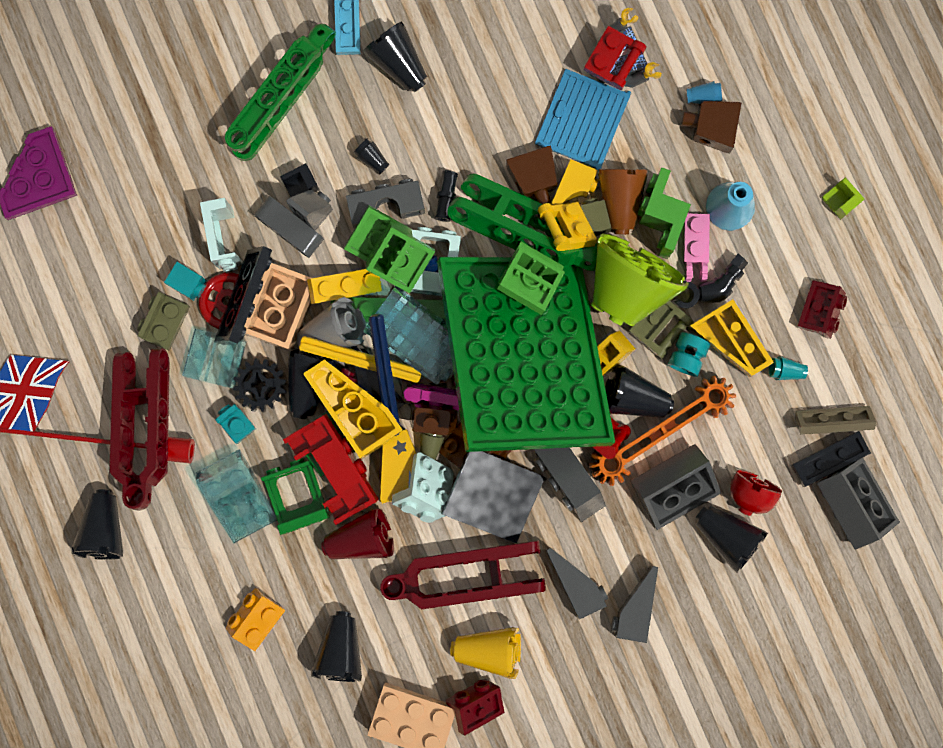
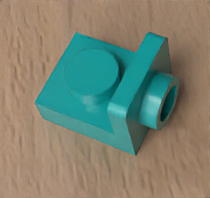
(235, 422)

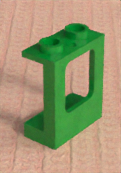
(303, 516)

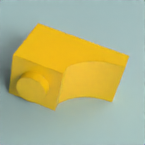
(575, 182)

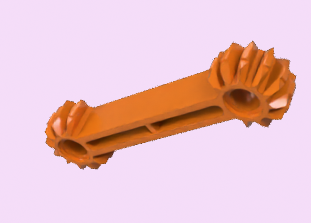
(668, 427)

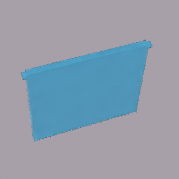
(582, 119)

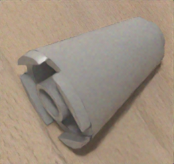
(336, 325)

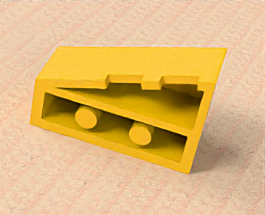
(733, 338)

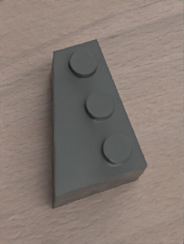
(572, 480)

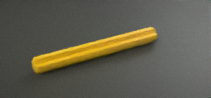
(355, 358)

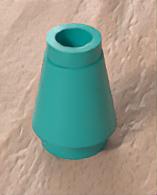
(787, 369)

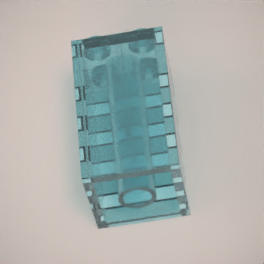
(416, 335)

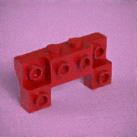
(338, 464)

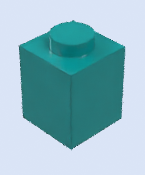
(186, 281)

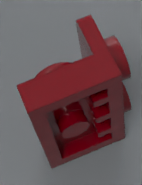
(823, 308)
(476, 705)

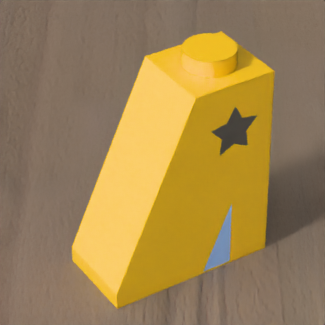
(396, 465)

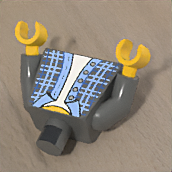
(641, 70)

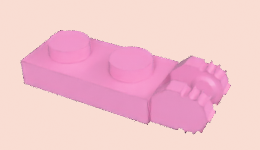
(696, 245)

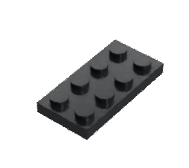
(243, 294)

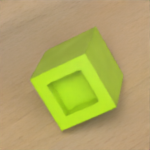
(843, 198)

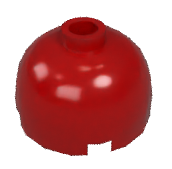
(753, 494)

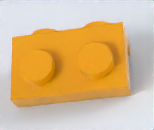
(254, 619)

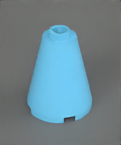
(731, 205)

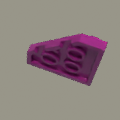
(37, 176)

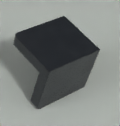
(299, 180)

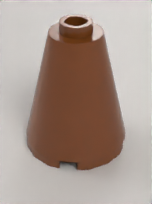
(622, 195)

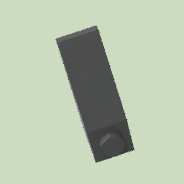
(310, 207)
(580, 589)
(635, 614)

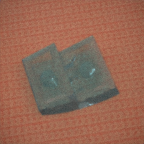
(212, 361)

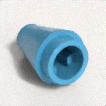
(705, 92)

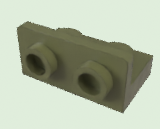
(162, 321)

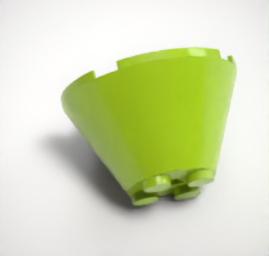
(632, 282)

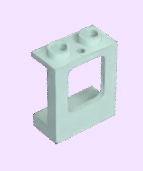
(212, 213)
(429, 281)

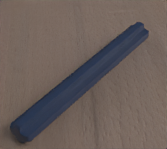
(383, 364)

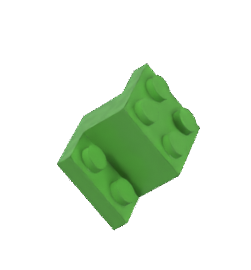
(663, 213)
(389, 249)
(531, 278)

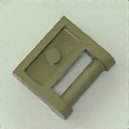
(653, 324)

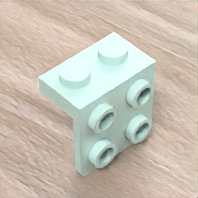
(428, 489)

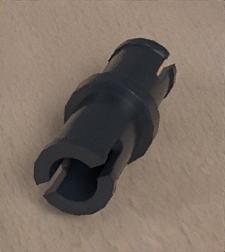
(446, 195)

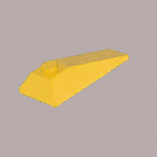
(358, 414)

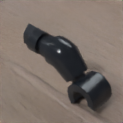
(717, 289)

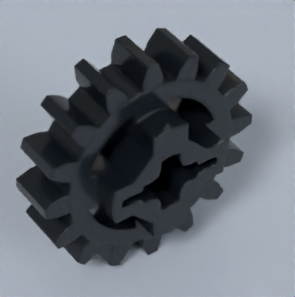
(258, 374)

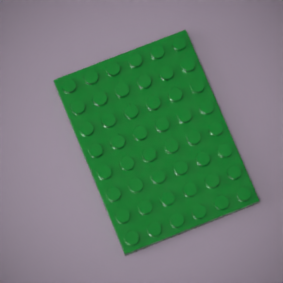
(518, 372)

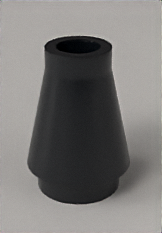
(371, 156)

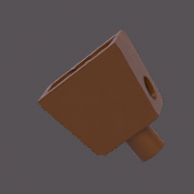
(714, 124)
(534, 174)
(433, 419)

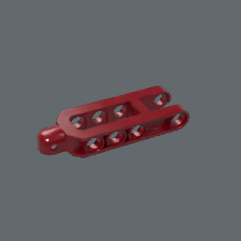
(123, 403)
(406, 584)

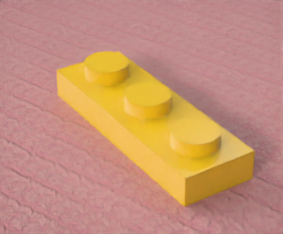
(343, 285)

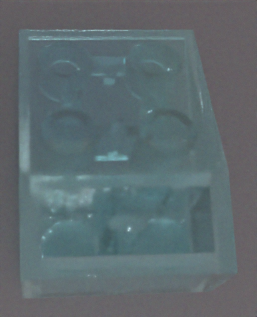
(235, 496)

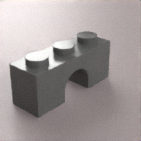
(405, 196)

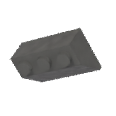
(676, 486)
(858, 504)

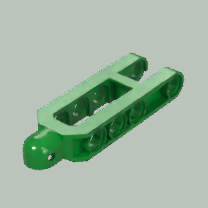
(256, 119)
(502, 202)

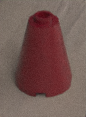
(361, 538)

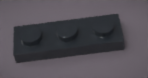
(831, 459)

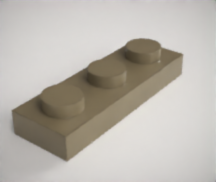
(835, 420)

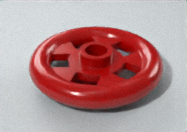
(206, 306)

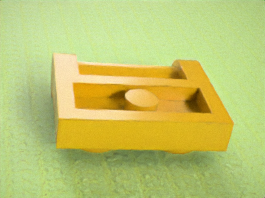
(573, 223)

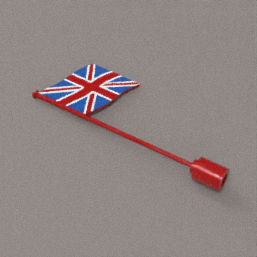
(26, 395)

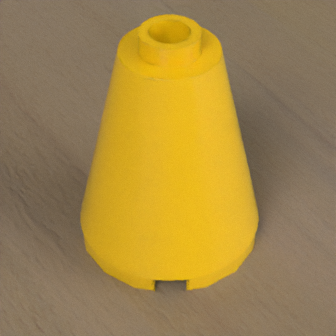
(490, 651)

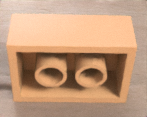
(279, 307)
(411, 719)

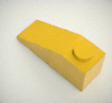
(614, 351)

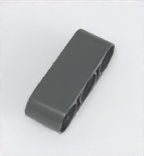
(289, 227)

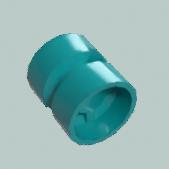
(686, 362)

